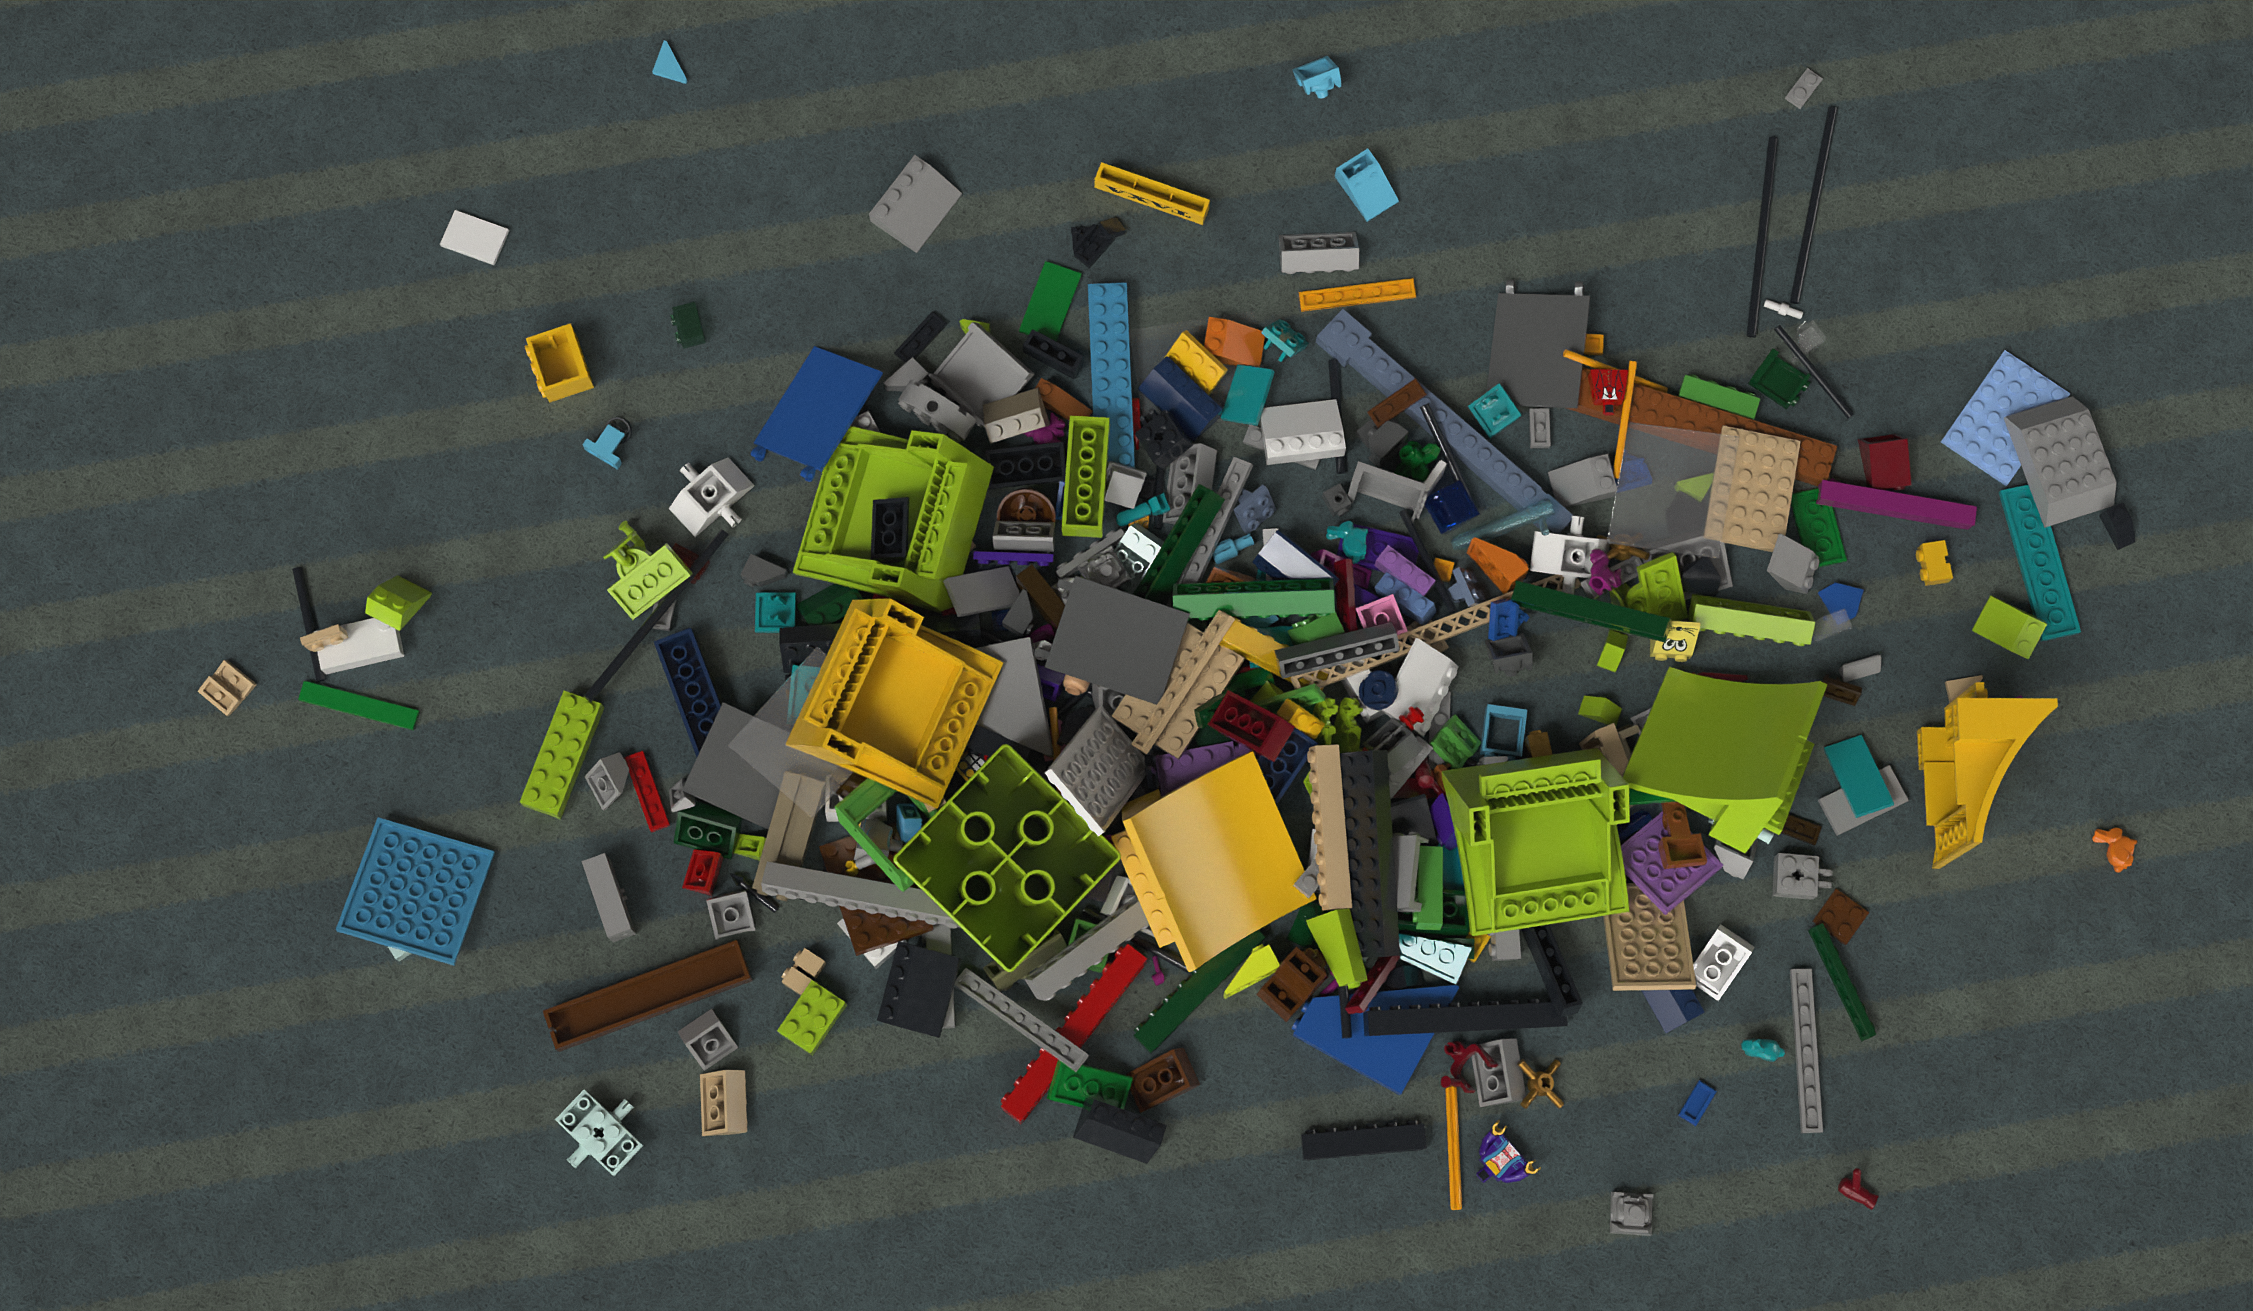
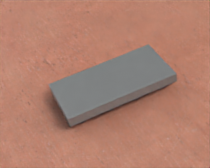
(982, 591)
(1840, 813)

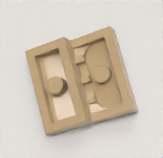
(227, 687)

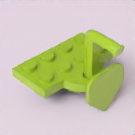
(642, 574)
(1657, 591)

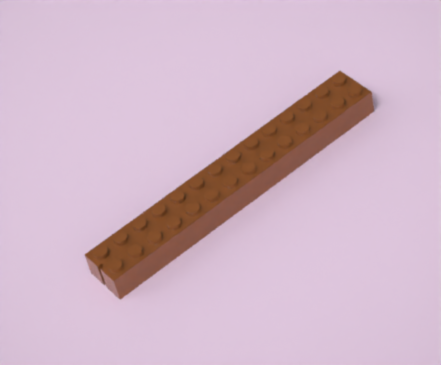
(1670, 411)

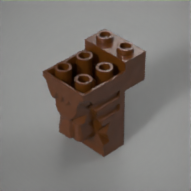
(1294, 982)

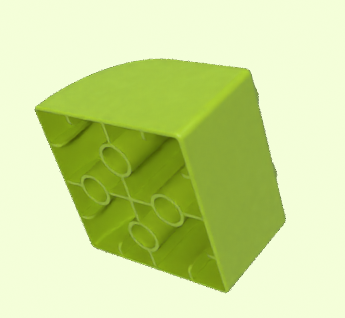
(1007, 858)

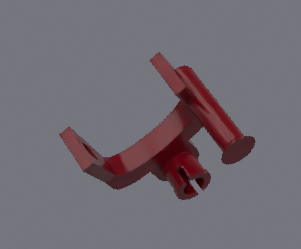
(1461, 1054)

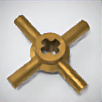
(1624, 552)
(1540, 1084)

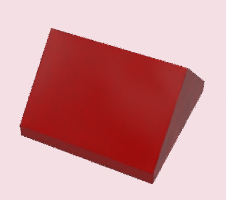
(703, 871)

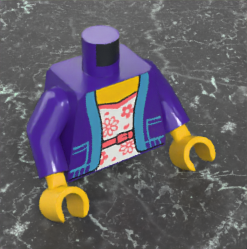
(1502, 1159)

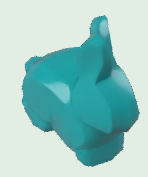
(1353, 540)
(1762, 1048)

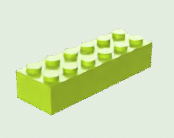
(1086, 476)
(1752, 619)
(562, 755)

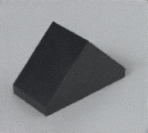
(1404, 978)

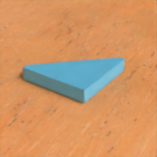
(667, 65)

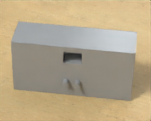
(609, 897)

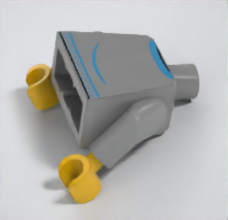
(881, 836)

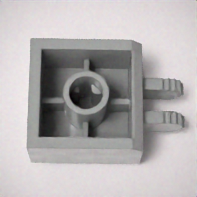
(1808, 870)

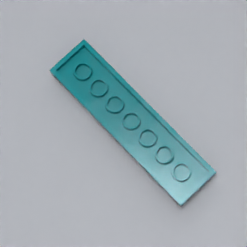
(2039, 564)

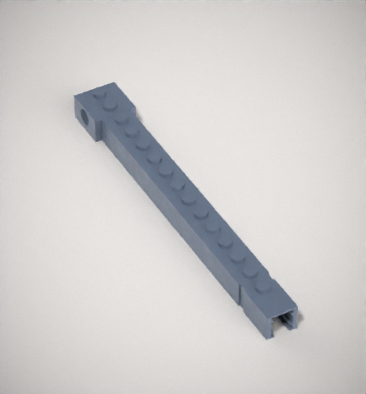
(1352, 345)

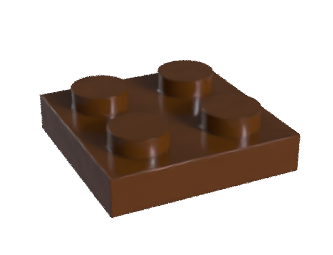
(1840, 916)

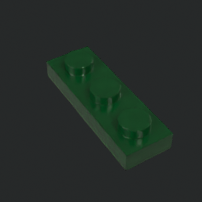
(1206, 711)

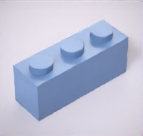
(1408, 600)

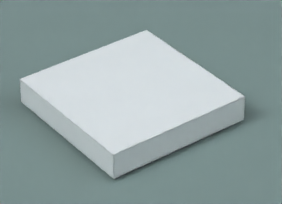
(1435, 476)

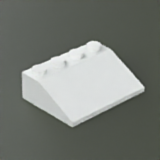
(1302, 432)
(1422, 684)

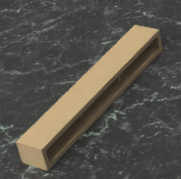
(1330, 827)

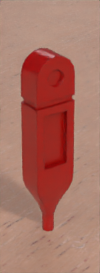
(1136, 421)

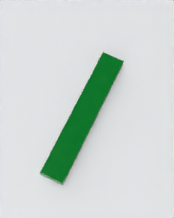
(358, 705)

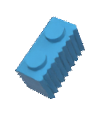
(908, 821)

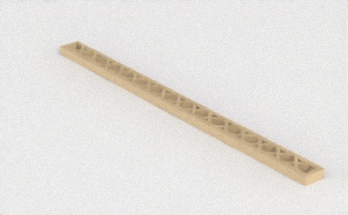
(1414, 634)

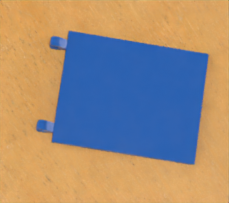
(816, 410)

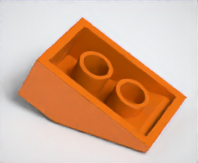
(1234, 342)
(1498, 564)

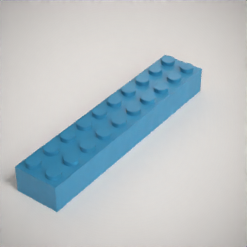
(1112, 366)

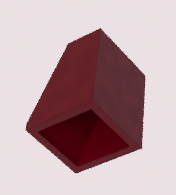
(1885, 461)

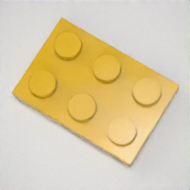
(1197, 362)

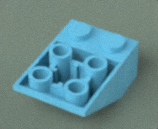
(1366, 185)

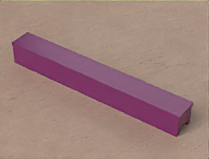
(1896, 505)

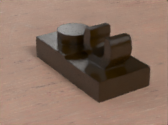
(1841, 691)

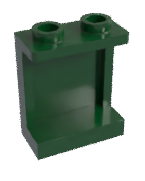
(1779, 380)

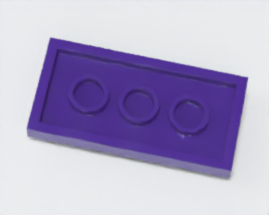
(1376, 543)
(1021, 558)

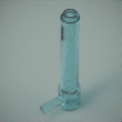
(1532, 514)

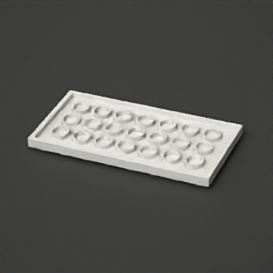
(1098, 770)

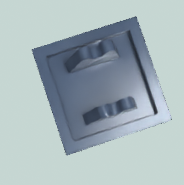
(1254, 508)
(1466, 588)

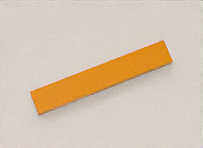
(1357, 294)

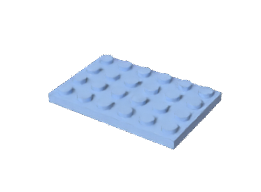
(1980, 428)

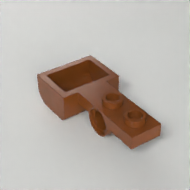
(1681, 846)

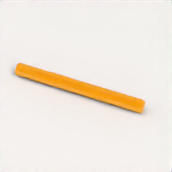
(1453, 1148)

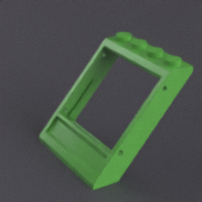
(860, 805)

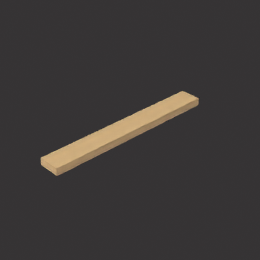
(1183, 681)

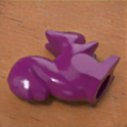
(1049, 433)
(1601, 574)

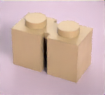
(809, 963)

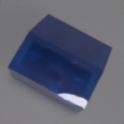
(1451, 507)

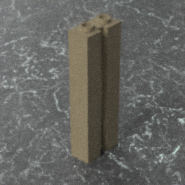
(786, 839)

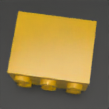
(558, 363)

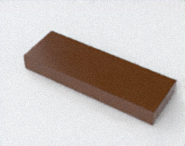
(1397, 403)

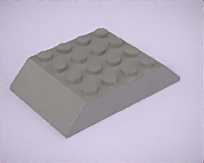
(2062, 460)

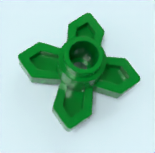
(1415, 459)

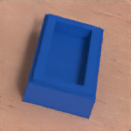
(1697, 1103)

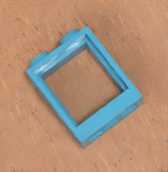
(1507, 713)

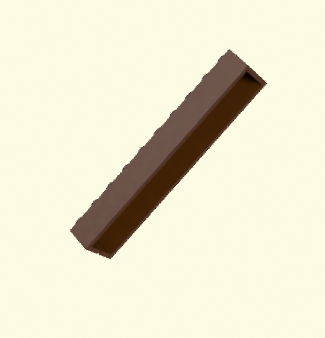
(647, 996)

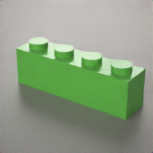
(1719, 397)
(1429, 889)

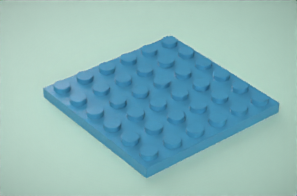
(415, 891)

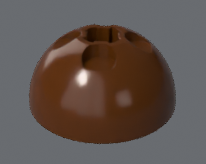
(1027, 498)

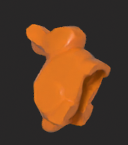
(2120, 847)

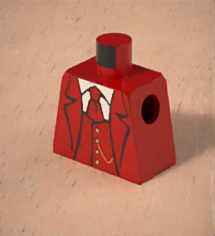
(1607, 388)

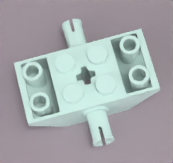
(583, 1120)

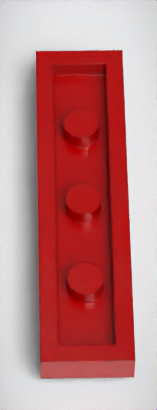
(647, 791)

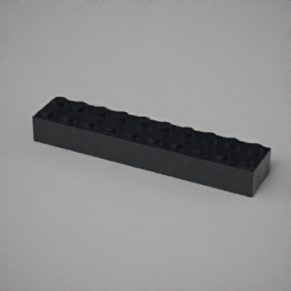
(800, 641)
(1370, 851)

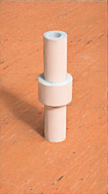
(1783, 309)

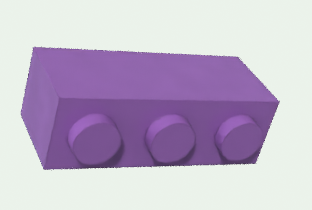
(1404, 570)

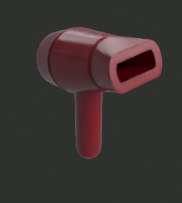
(1425, 777)
(1855, 1191)

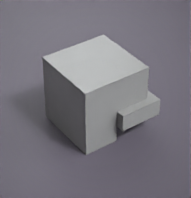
(1123, 484)

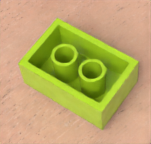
(812, 1017)

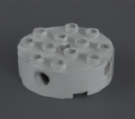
(936, 409)

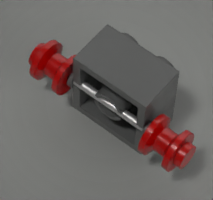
(1397, 739)

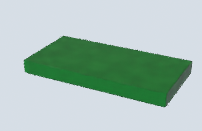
(1050, 301)
(1817, 528)
(1088, 1082)

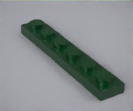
(1842, 983)

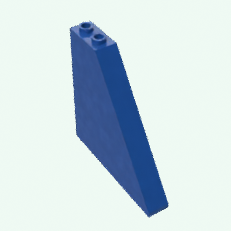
(1381, 1058)

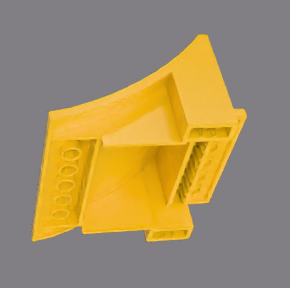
(895, 700)
(1968, 762)
(1210, 860)

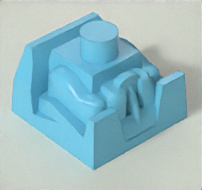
(1318, 76)

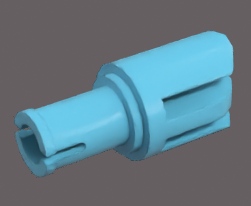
(1230, 548)

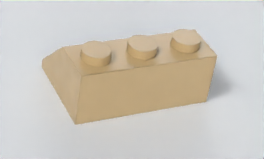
(723, 1102)

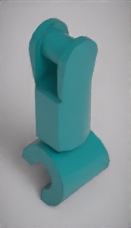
(1156, 505)

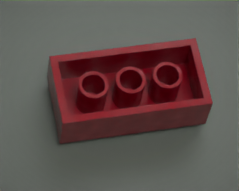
(1251, 726)

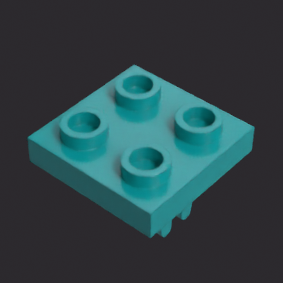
(1284, 338)
(1495, 410)
(774, 612)

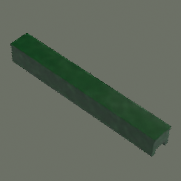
(1591, 611)

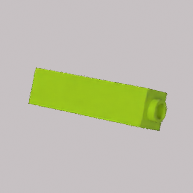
(1339, 946)

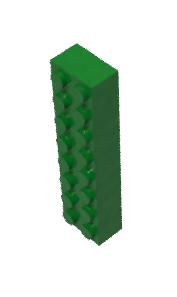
(1256, 598)

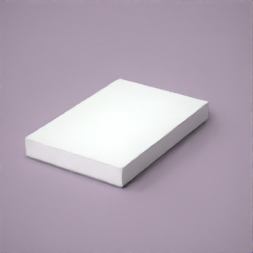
(474, 237)

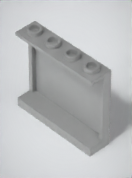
(980, 372)
(1388, 488)
(1406, 865)

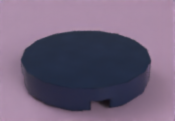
(1378, 690)

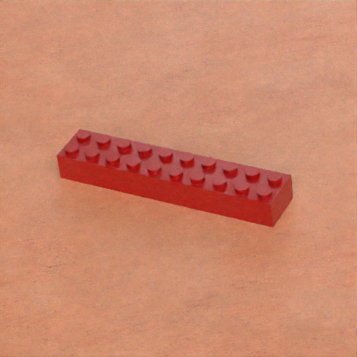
(1077, 1029)

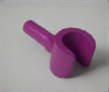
(1158, 978)

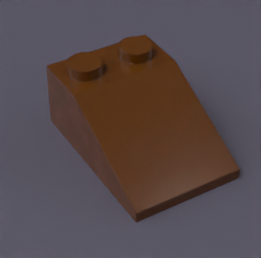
(1162, 1079)

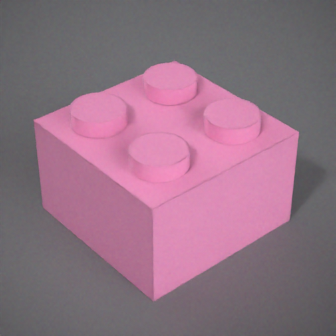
(1382, 612)

